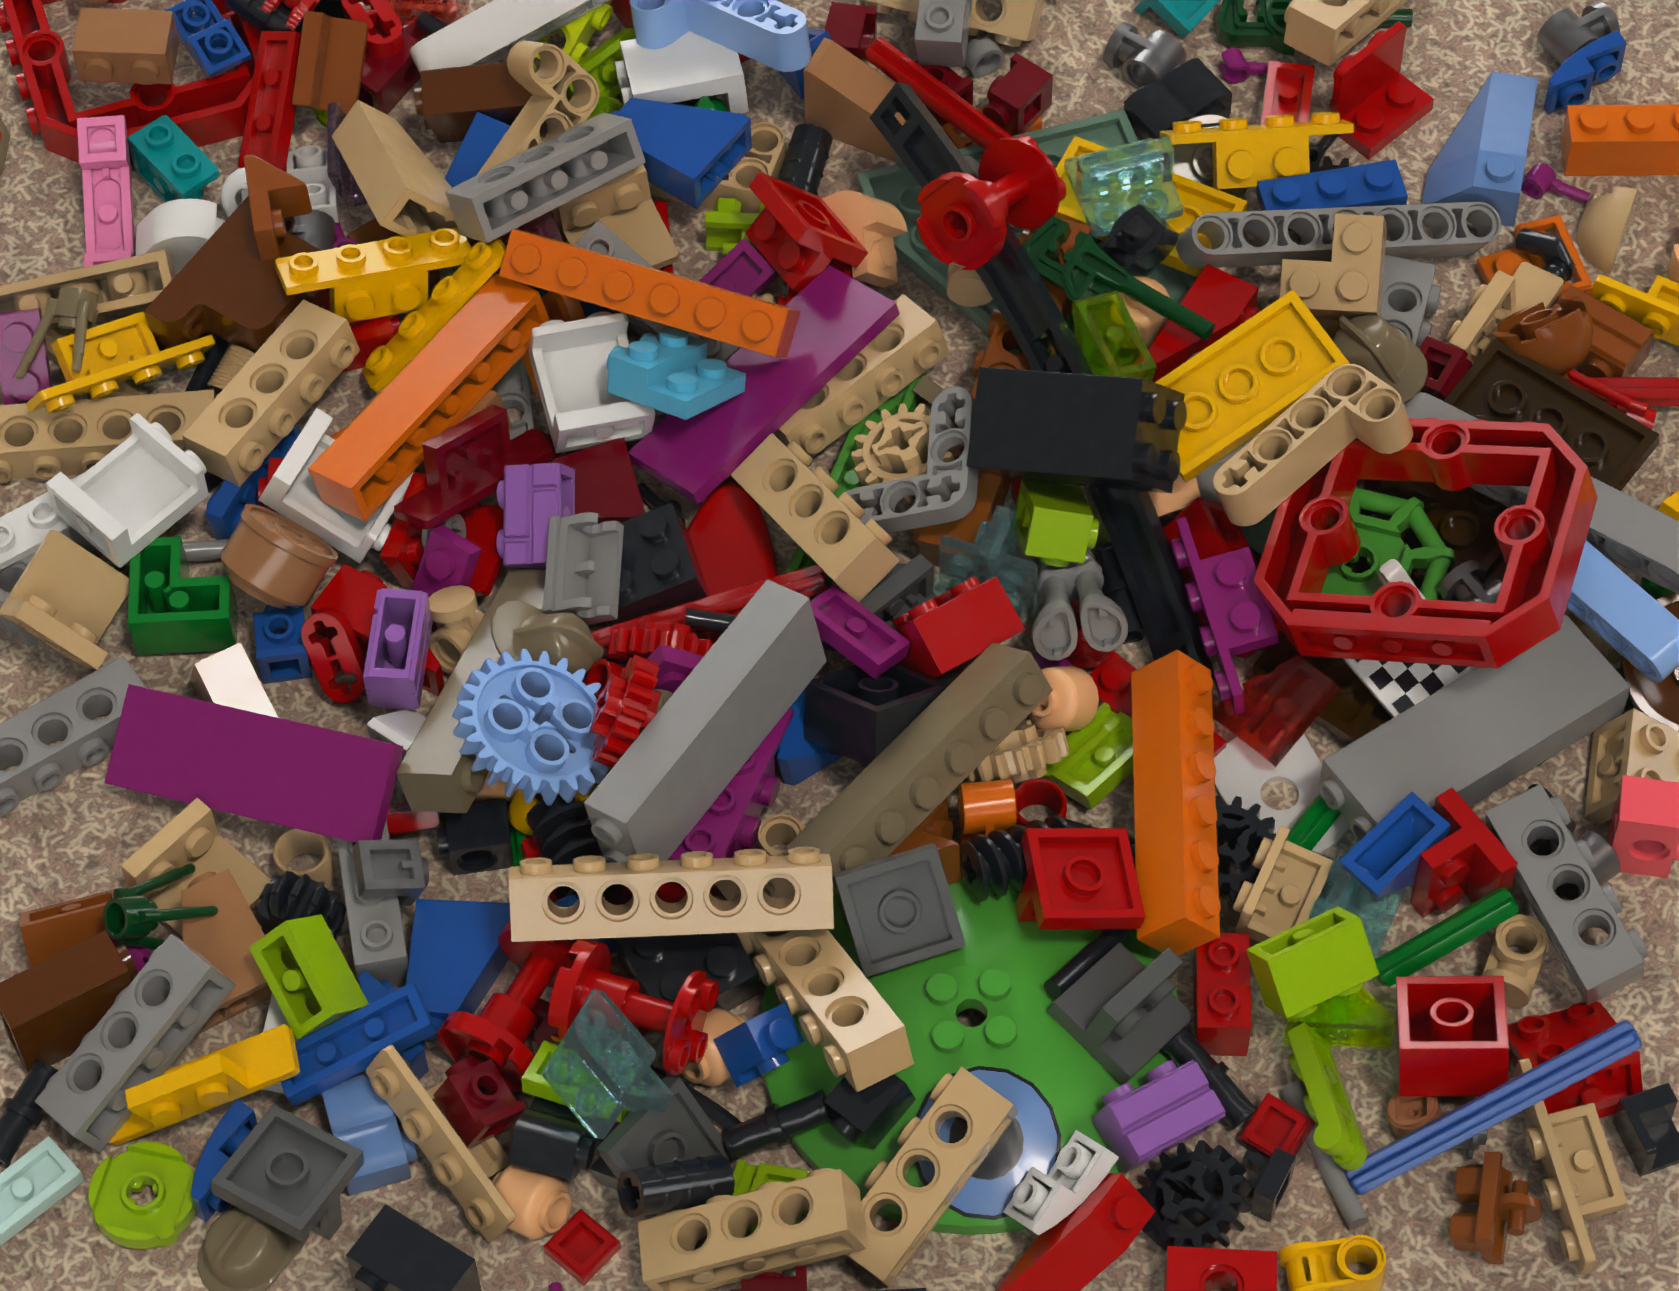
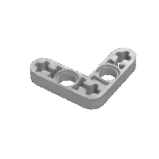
(940, 477)

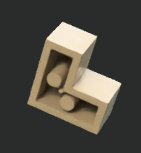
(1351, 280)

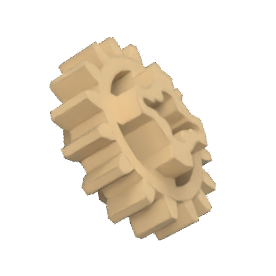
(896, 447)
(1023, 754)

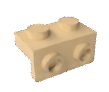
(1283, 890)

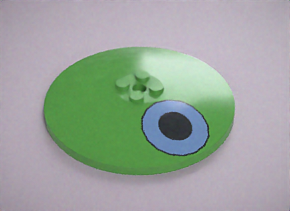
(1014, 1052)

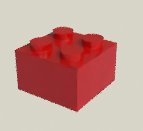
(957, 626)
(1451, 1035)

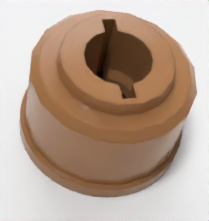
(276, 558)

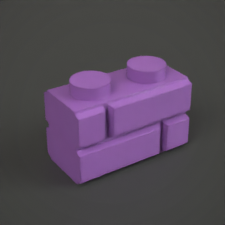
(529, 499)
(398, 649)
(1158, 1114)

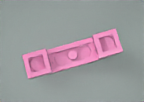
(106, 189)

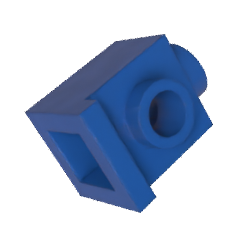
(280, 645)
(759, 1044)

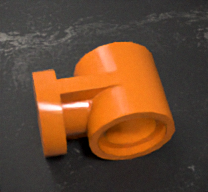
(986, 807)

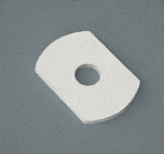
(1245, 773)

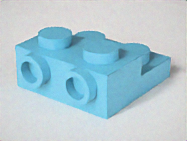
(671, 374)

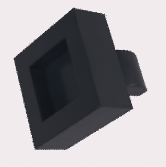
(1270, 1181)

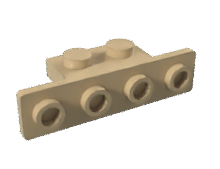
(1499, 300)
(459, 1168)
(1578, 1171)

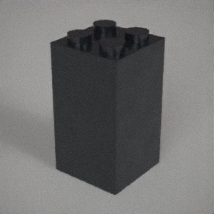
(1076, 429)

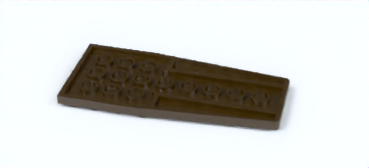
(1495, 389)

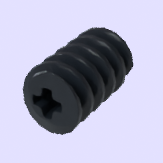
(564, 834)
(999, 858)

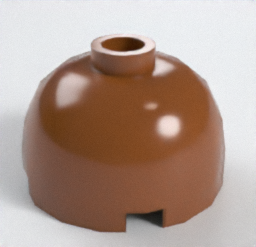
(1550, 336)

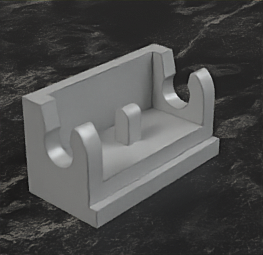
(583, 567)

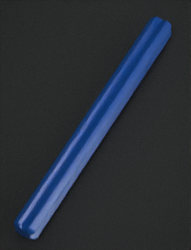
(1495, 1106)

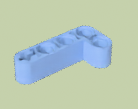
(754, 28)
(1625, 615)

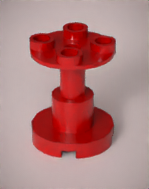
(967, 216)
(508, 1017)
(678, 1020)

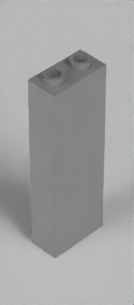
(708, 727)
(1477, 730)

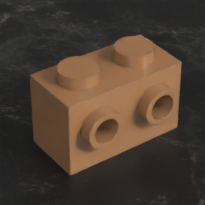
(125, 46)

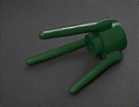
(133, 916)

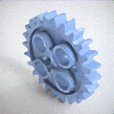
(541, 715)

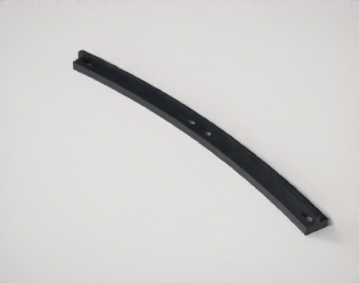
(1032, 316)

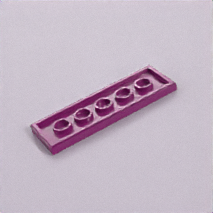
(833, 326)
(254, 765)

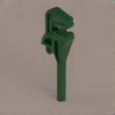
(1270, 24)
(1093, 272)

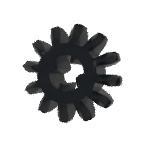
(298, 897)

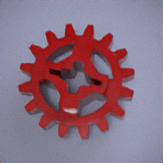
(649, 635)
(624, 709)

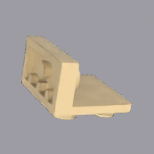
(627, 211)
(67, 599)
(1628, 747)
(193, 840)

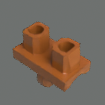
(1501, 1208)

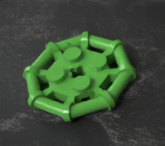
(1383, 542)

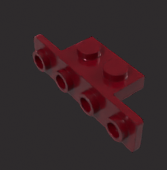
(468, 464)

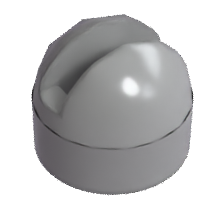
(983, 57)

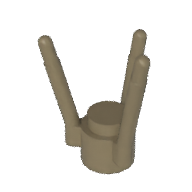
(76, 313)

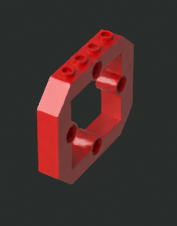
(203, 109)
(1537, 541)

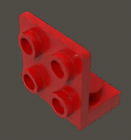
(1376, 94)
(405, 548)
(1557, 1032)

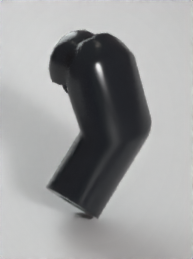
(1550, 248)

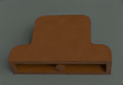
(229, 289)

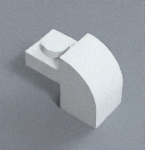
(178, 228)

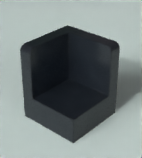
(1647, 1128)

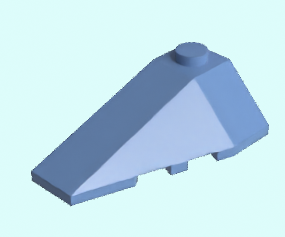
(1487, 148)

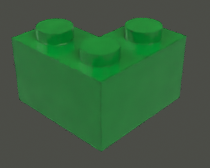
(176, 611)

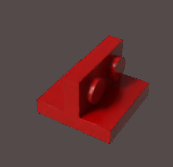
(799, 232)
(1462, 863)
(1079, 880)

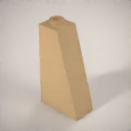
(393, 173)

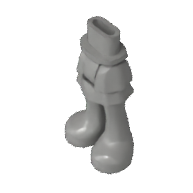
(1055, 626)

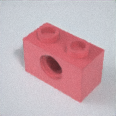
(1645, 826)

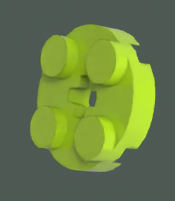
(149, 1224)

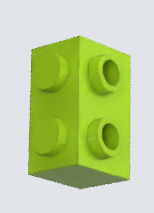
(1054, 522)
(1313, 963)
(307, 974)

